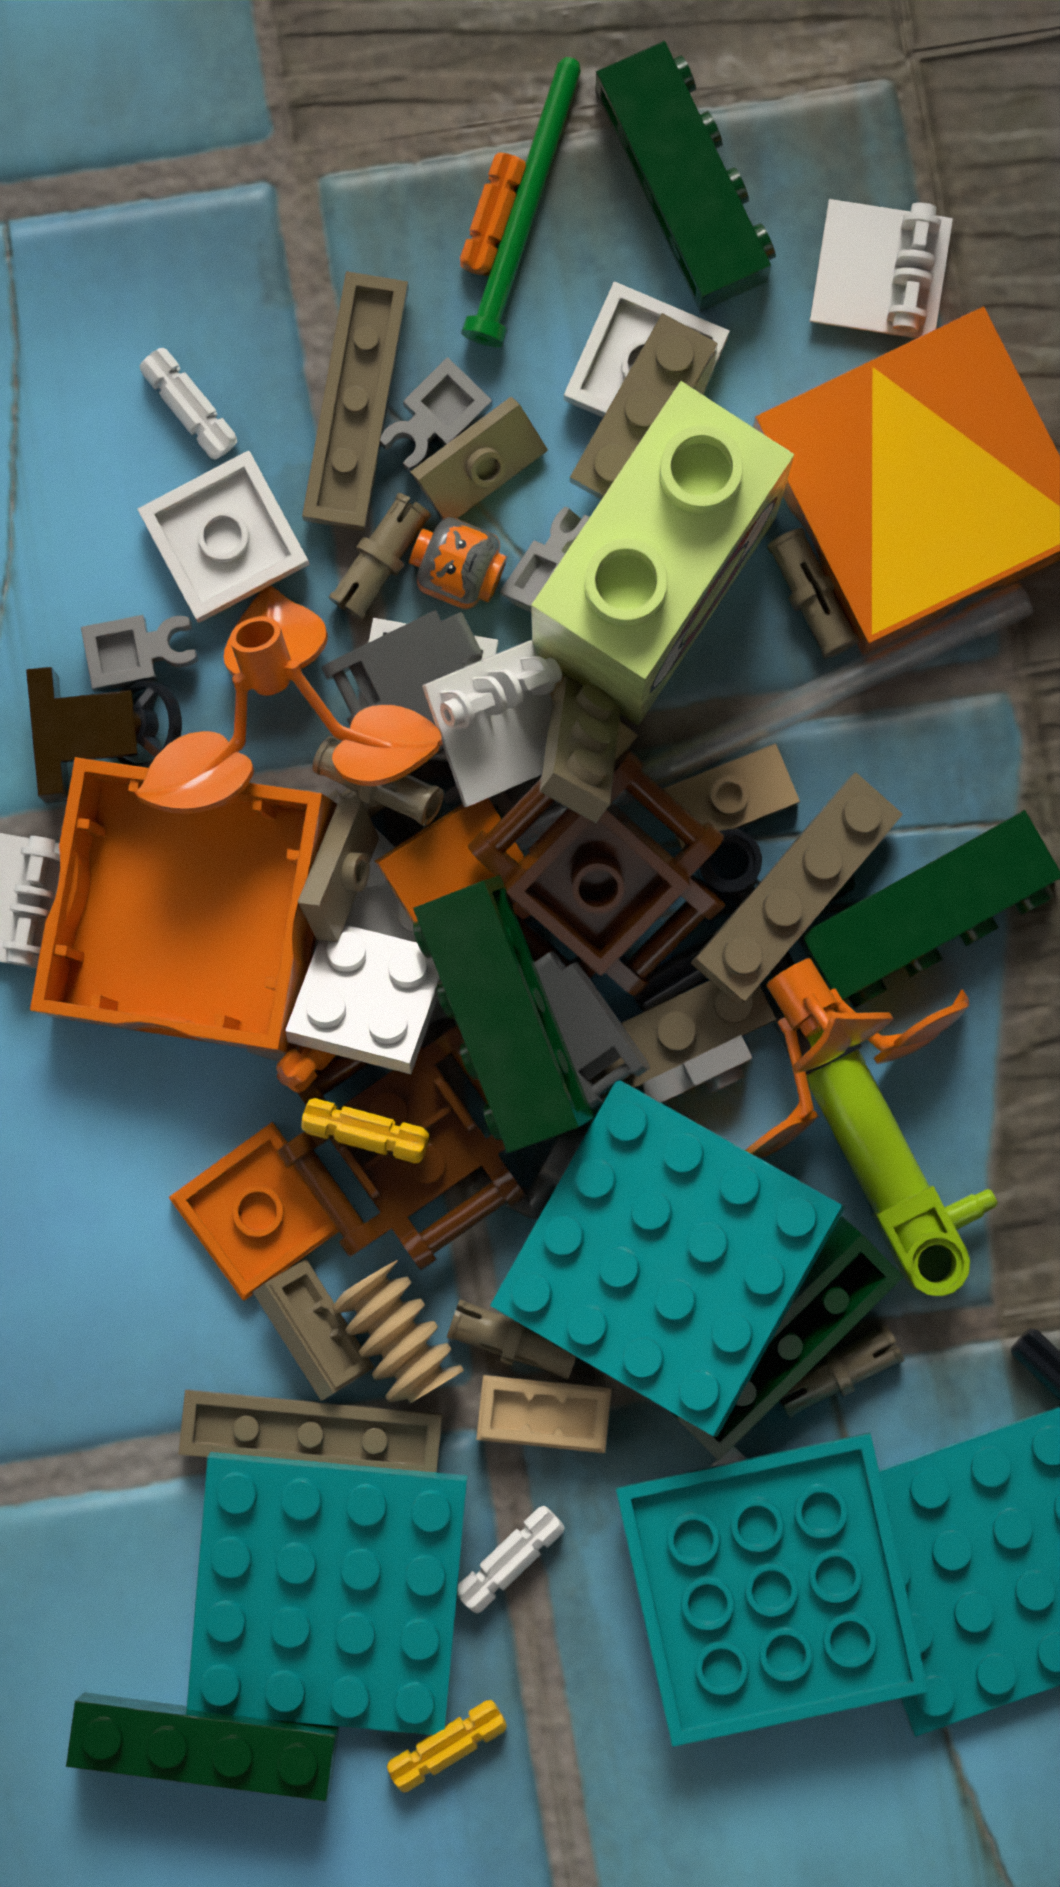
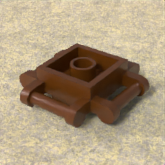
(606, 878)
(399, 1186)

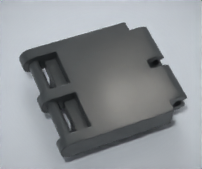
(402, 661)
(588, 1027)

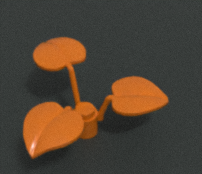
(263, 655)
(811, 1006)

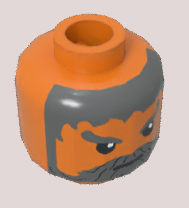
(458, 563)

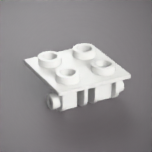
(881, 268)
(495, 720)
(26, 895)

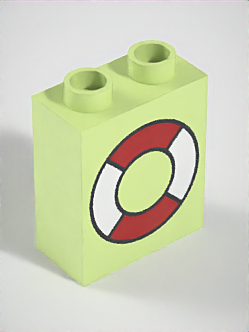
(660, 551)

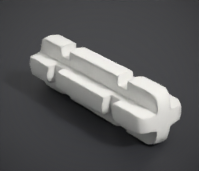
(188, 403)
(510, 1559)

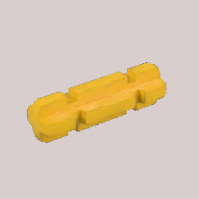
(365, 1130)
(446, 1746)

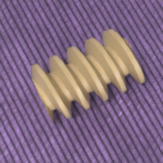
(396, 1335)

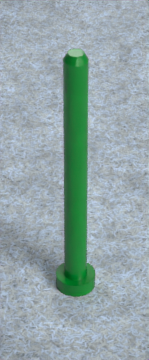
(486, 325)

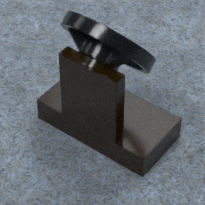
(92, 727)

